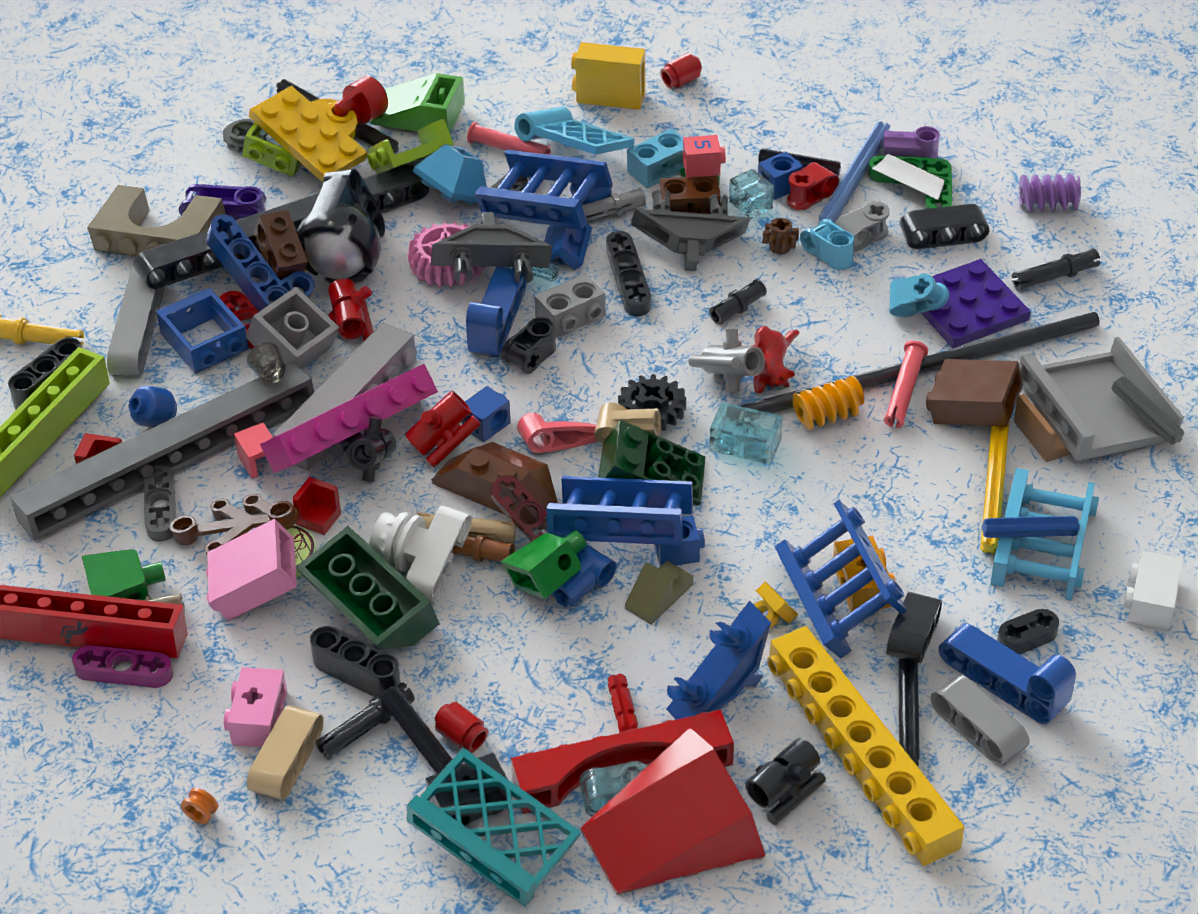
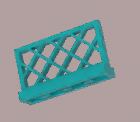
(476, 852)

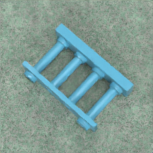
(1007, 563)

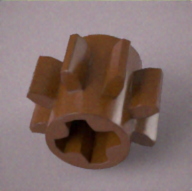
(780, 236)

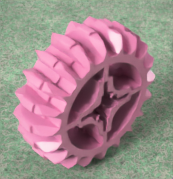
(421, 251)

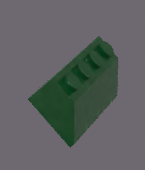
(369, 591)

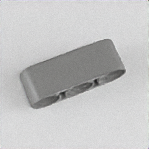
(980, 720)

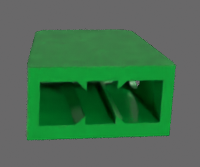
(545, 563)
(121, 574)

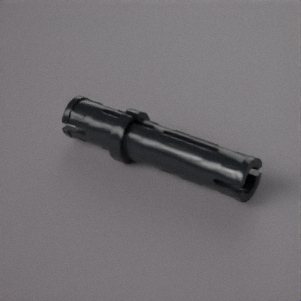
(1067, 266)
(358, 725)

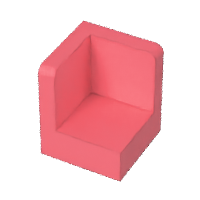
(249, 447)

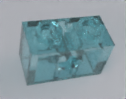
(746, 433)

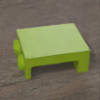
(433, 136)

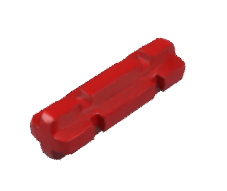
(622, 702)

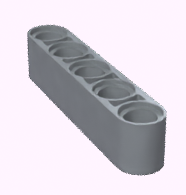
(134, 327)

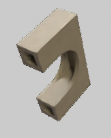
(118, 222)

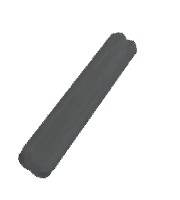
(1147, 410)

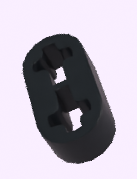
(1026, 628)

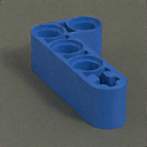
(227, 239)
(493, 318)
(1030, 689)

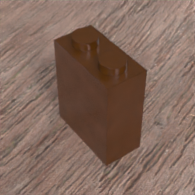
(975, 392)

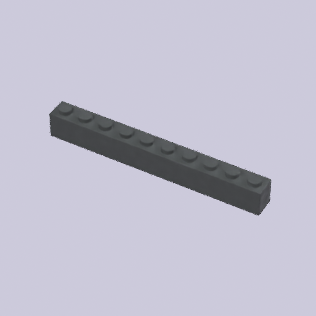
(173, 443)

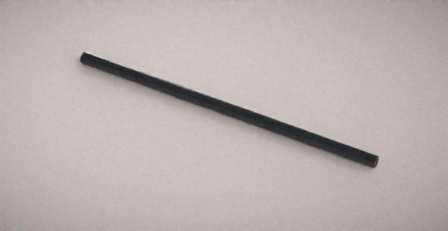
(935, 361)

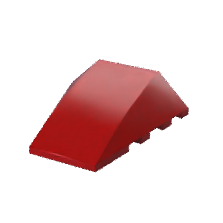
(673, 820)

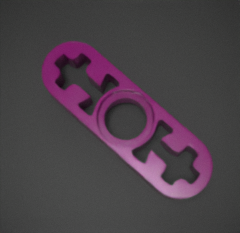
(91, 659)

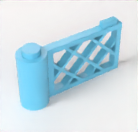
(559, 126)

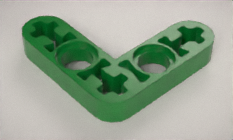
(934, 166)

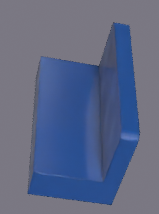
(568, 244)

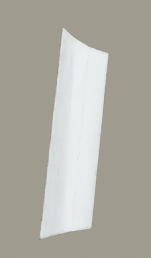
(910, 175)

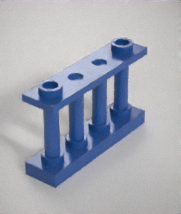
(547, 208)
(621, 510)
(808, 582)

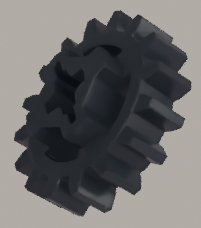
(655, 395)

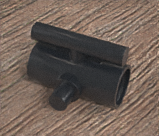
(367, 450)
(786, 780)

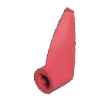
(554, 435)

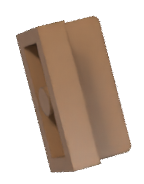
(1038, 430)

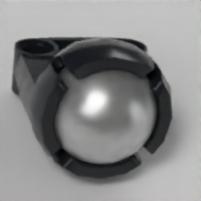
(342, 229)

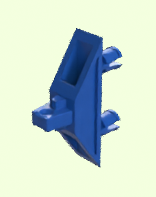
(726, 668)

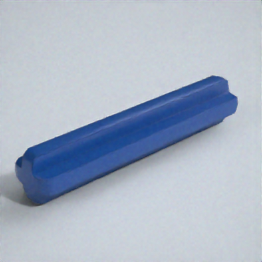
(1030, 526)

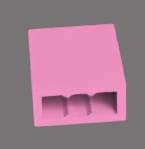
(251, 570)

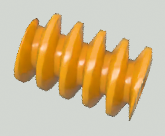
(828, 401)

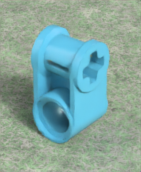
(829, 244)
(916, 295)

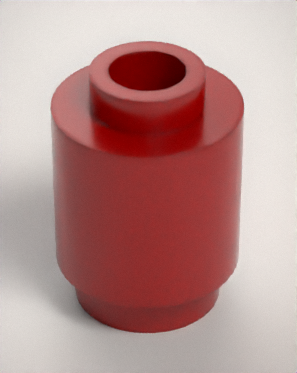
(681, 71)
(460, 726)

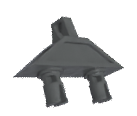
(689, 232)
(491, 246)

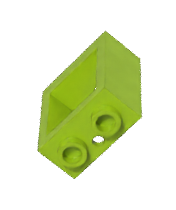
(268, 153)

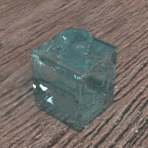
(751, 193)

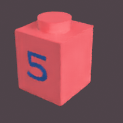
(703, 156)

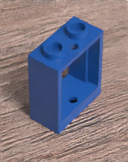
(204, 307)

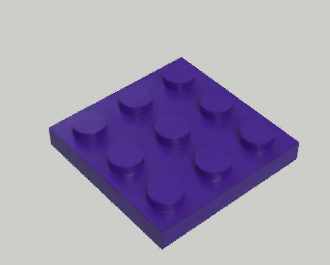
(976, 305)

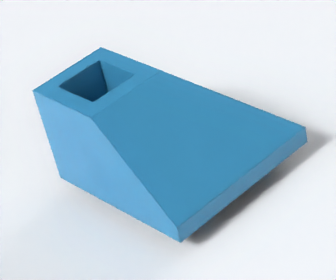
(453, 172)

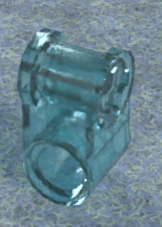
(602, 784)

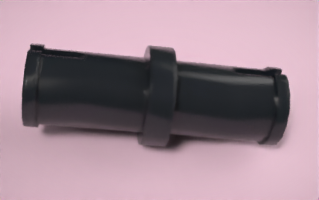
(737, 301)

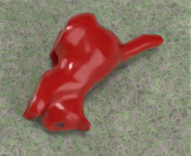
(774, 348)

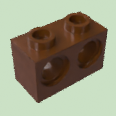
(690, 194)
(280, 243)

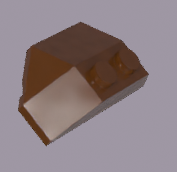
(477, 469)

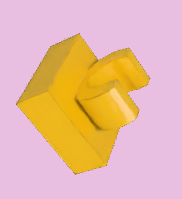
(774, 605)

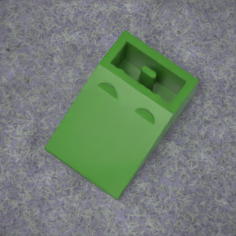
(423, 102)

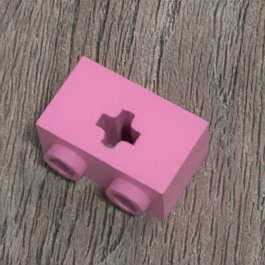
(256, 705)

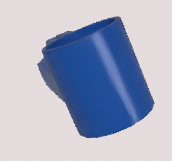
(595, 570)

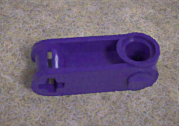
(237, 201)

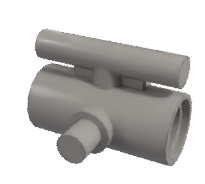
(730, 360)

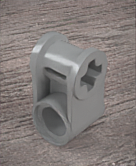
(866, 224)

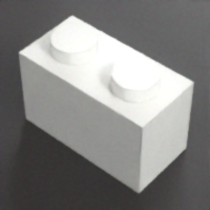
(1154, 590)

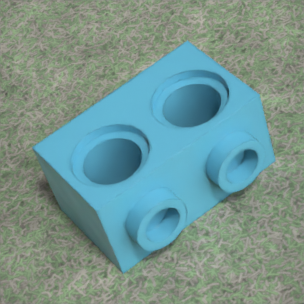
(656, 158)

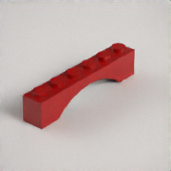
(556, 771)

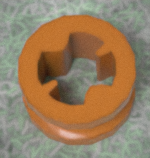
(199, 805)

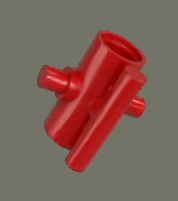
(350, 309)
(442, 428)

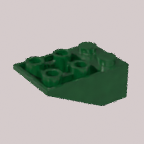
(643, 455)

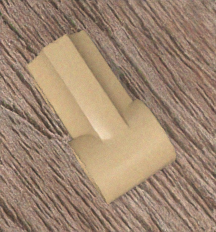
(612, 413)

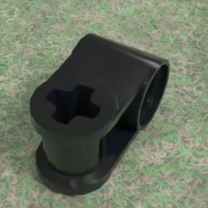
(533, 344)

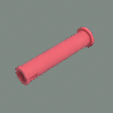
(503, 141)
(905, 383)

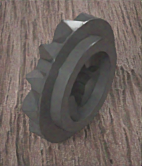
(232, 133)

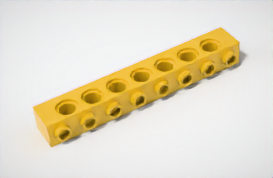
(865, 746)

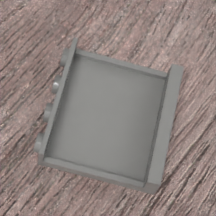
(1083, 408)

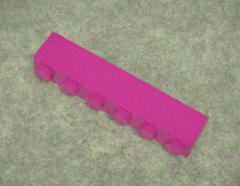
(348, 418)

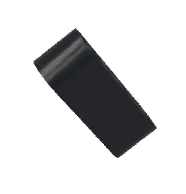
(944, 226)
(32, 375)
(914, 628)
(354, 661)

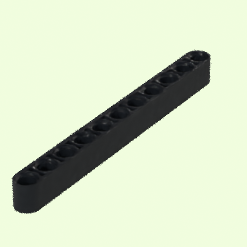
(193, 256)

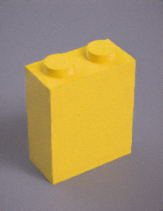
(609, 75)

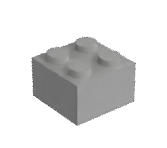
(295, 327)

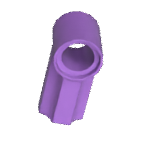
(921, 143)

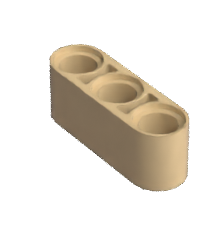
(285, 752)

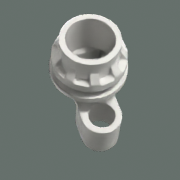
(408, 545)

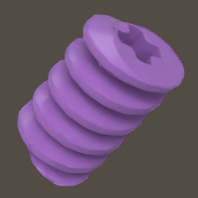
(1049, 192)

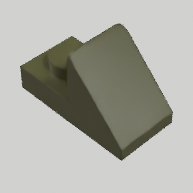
(657, 590)

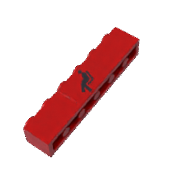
(91, 620)

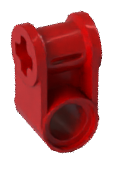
(811, 186)

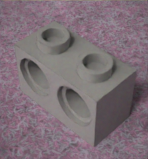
(571, 304)

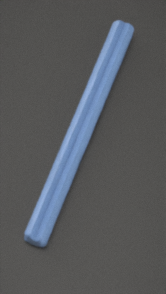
(854, 173)

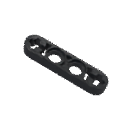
(628, 273)

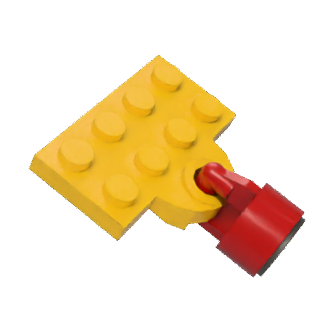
(322, 130)

